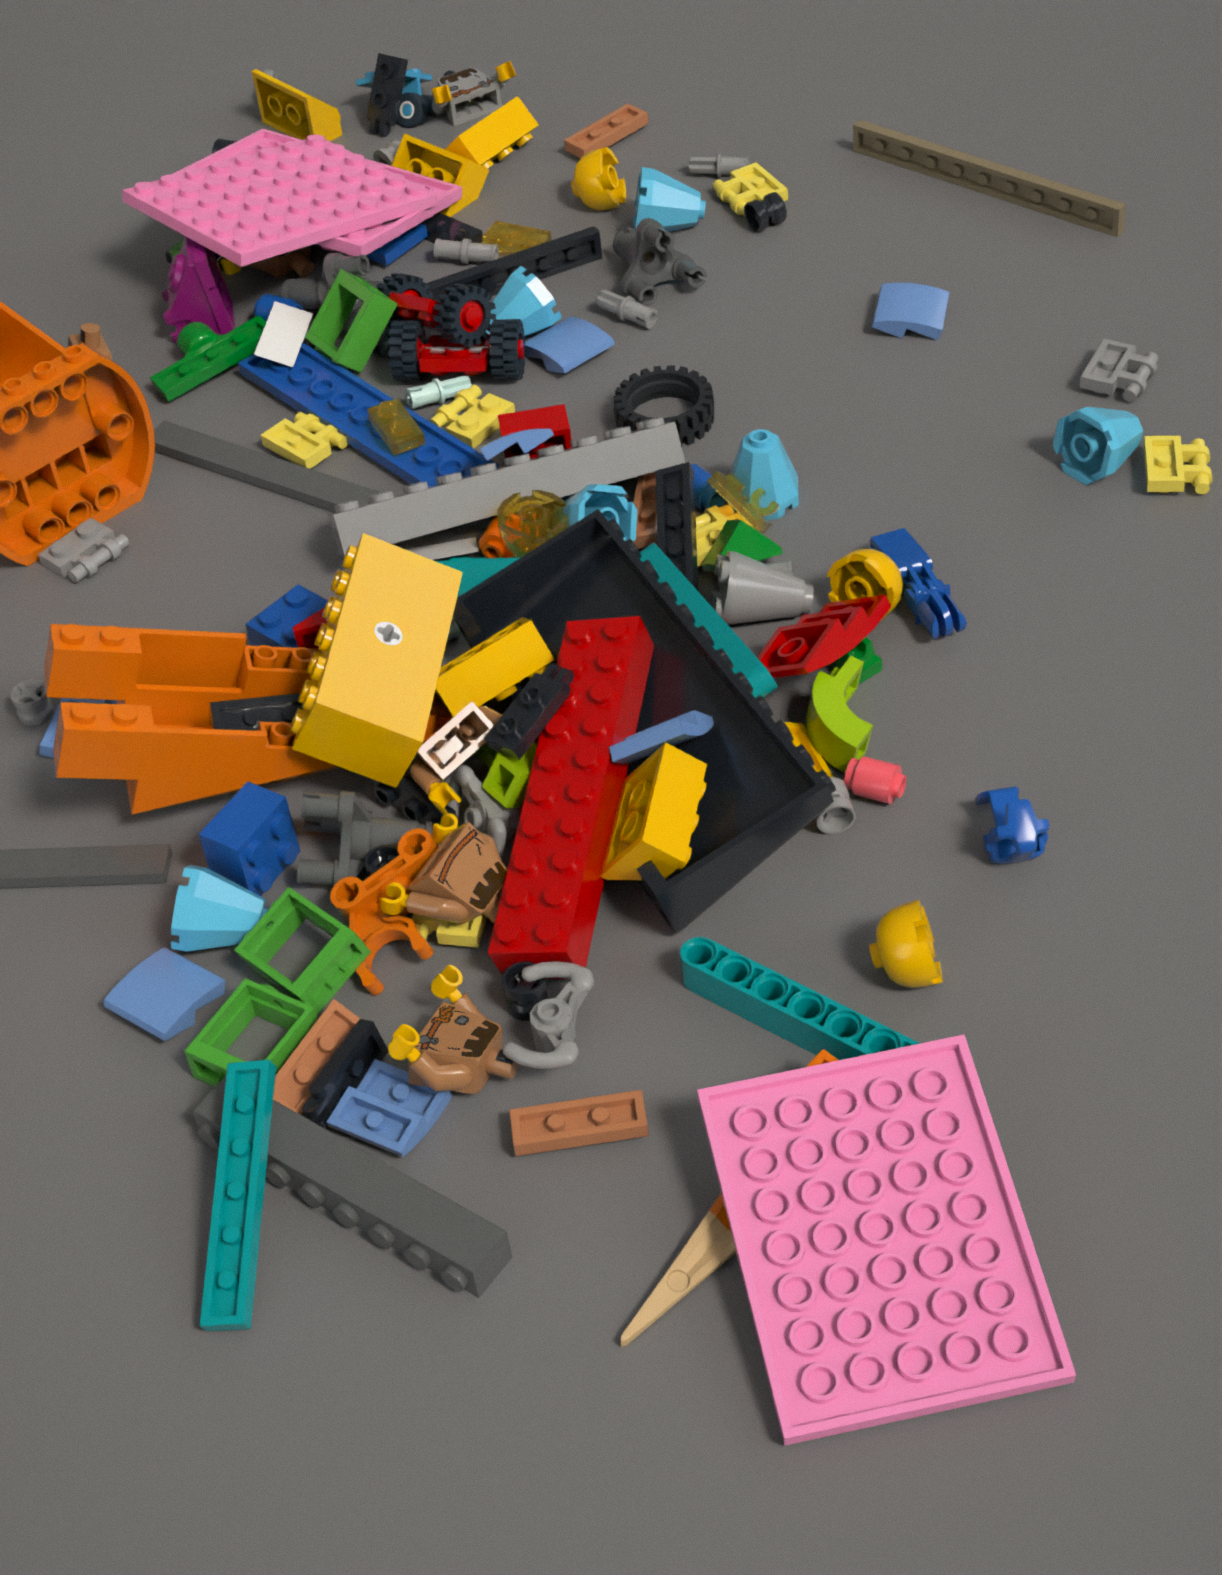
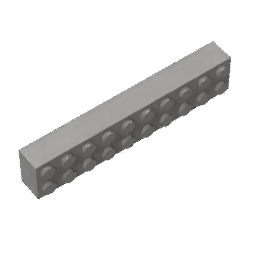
(478, 496)

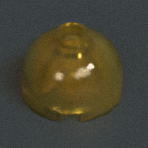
(530, 520)

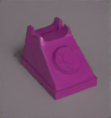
(197, 291)

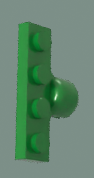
(206, 355)

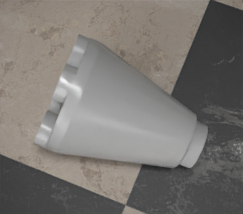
(757, 591)

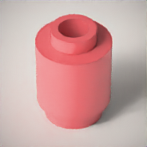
(875, 779)

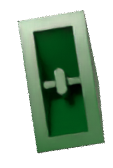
(743, 539)

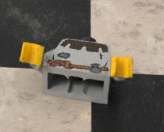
(470, 93)

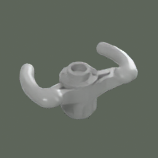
(484, 810)
(553, 1018)

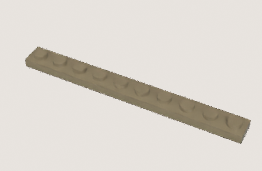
(990, 178)

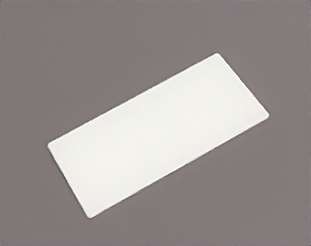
(283, 334)
(447, 549)

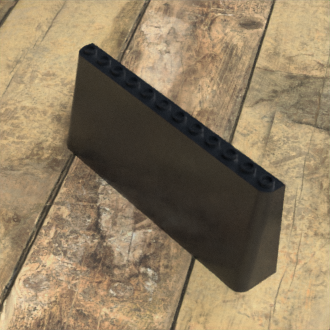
(754, 776)

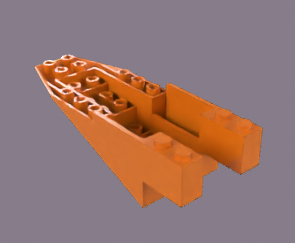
(161, 722)

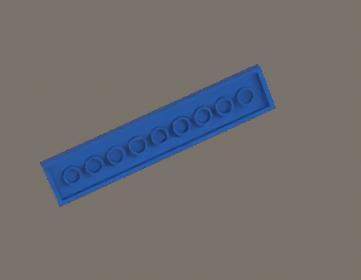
(342, 400)

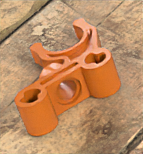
(361, 901)

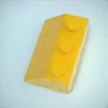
(294, 110)
(496, 134)
(443, 165)
(493, 667)
(656, 815)

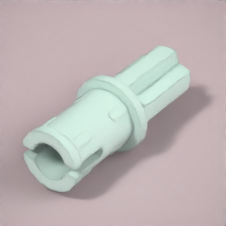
(436, 391)

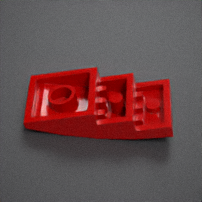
(822, 636)

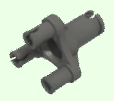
(652, 261)
(312, 291)
(356, 828)

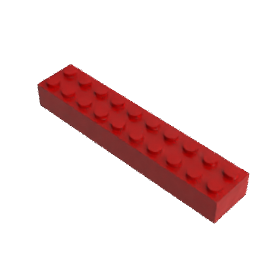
(573, 798)

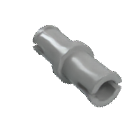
(465, 251)

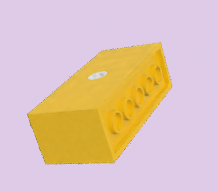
(376, 660)

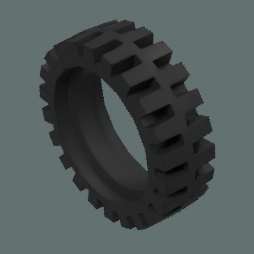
(672, 384)

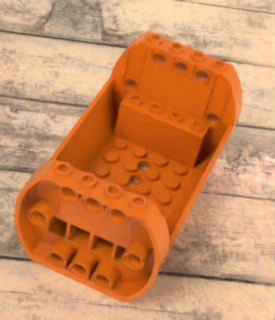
(69, 438)

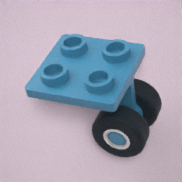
(413, 105)

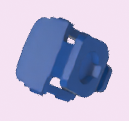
(1017, 830)

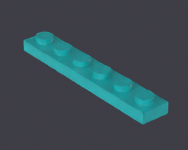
(238, 1197)

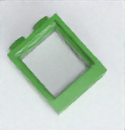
(365, 328)
(327, 970)
(208, 1050)

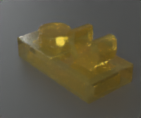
(731, 490)

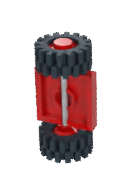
(460, 316)
(413, 357)

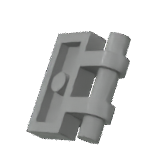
(1109, 370)
(83, 550)

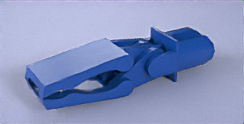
(922, 591)

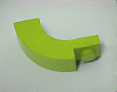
(829, 721)
(507, 776)

